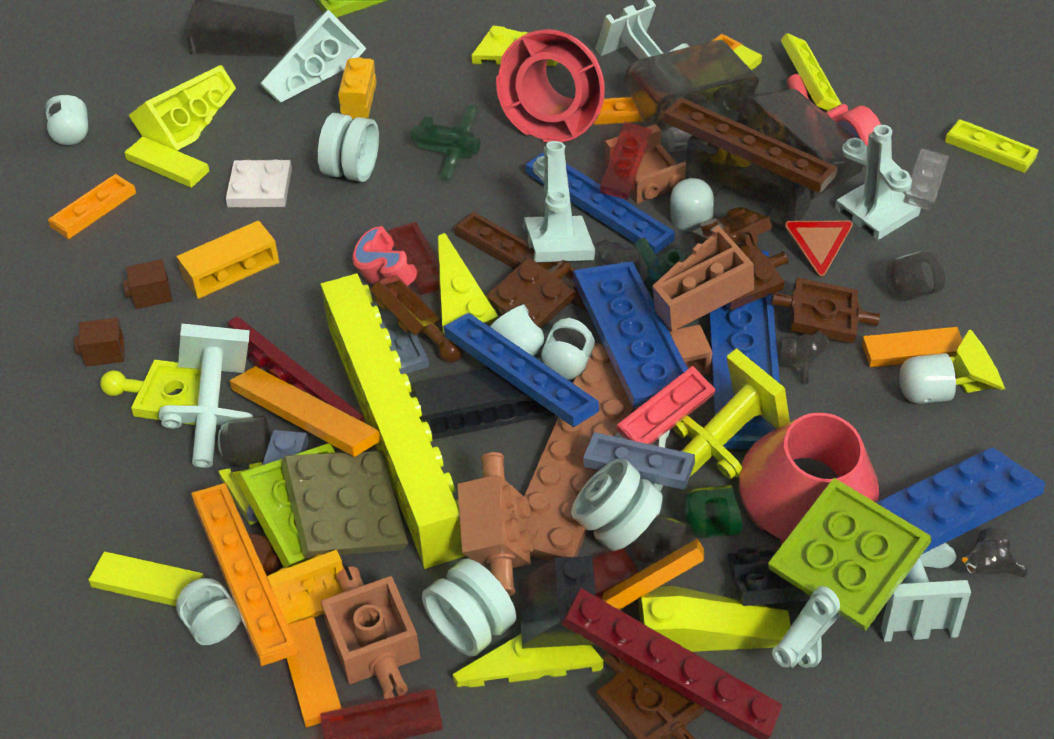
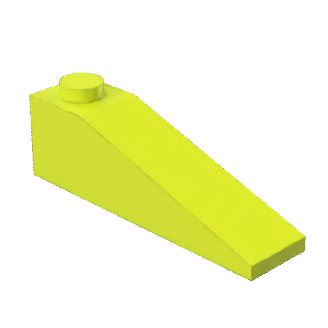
(184, 111)
(711, 621)

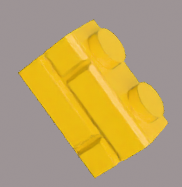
(357, 87)

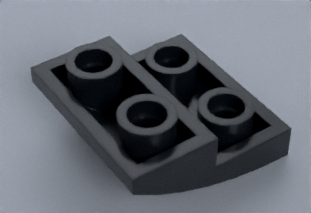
(759, 584)

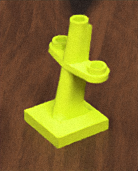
(754, 395)

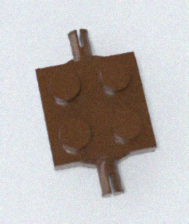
(739, 224)
(765, 276)
(536, 289)
(825, 308)
(645, 705)

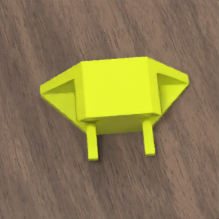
(974, 366)

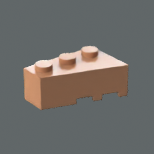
(704, 281)

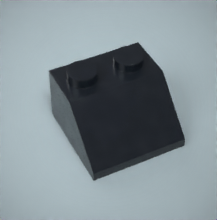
(547, 597)

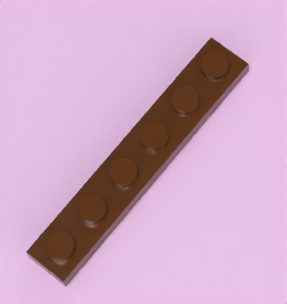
(750, 145)

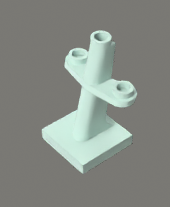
(630, 32)
(880, 198)
(558, 233)
(212, 352)
(925, 604)
(803, 638)

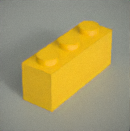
(228, 259)

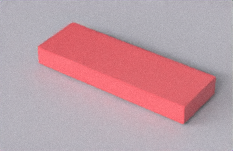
(666, 408)

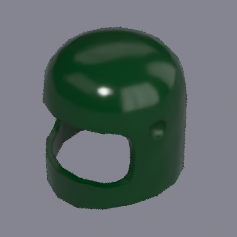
(712, 507)

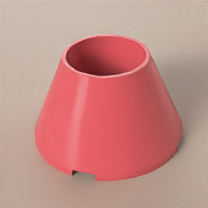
(530, 98)
(780, 492)

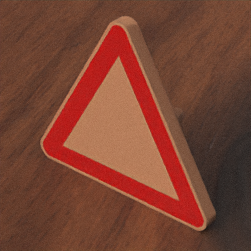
(819, 241)

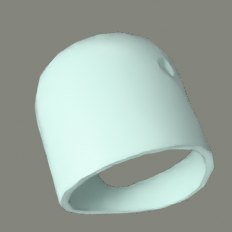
(70, 123)
(691, 204)
(520, 330)
(564, 357)
(928, 379)
(207, 611)

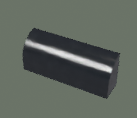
(473, 403)

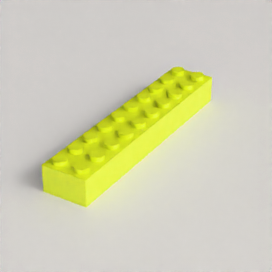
(386, 405)

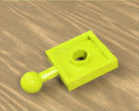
(153, 391)

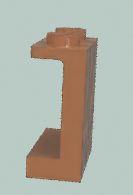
(657, 171)

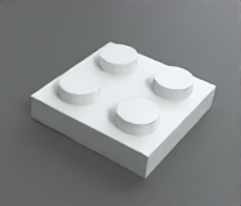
(259, 183)

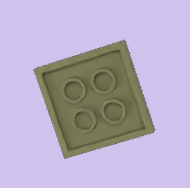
(343, 503)

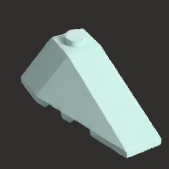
(313, 58)

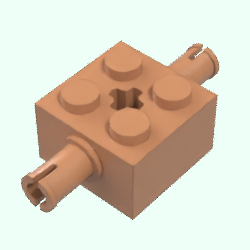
(495, 522)
(371, 631)

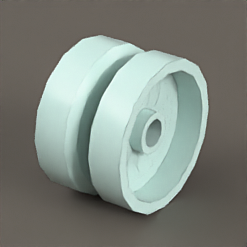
(348, 147)
(617, 504)
(469, 607)

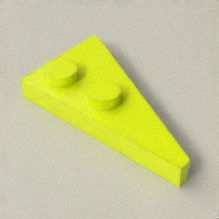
(459, 289)
(527, 664)

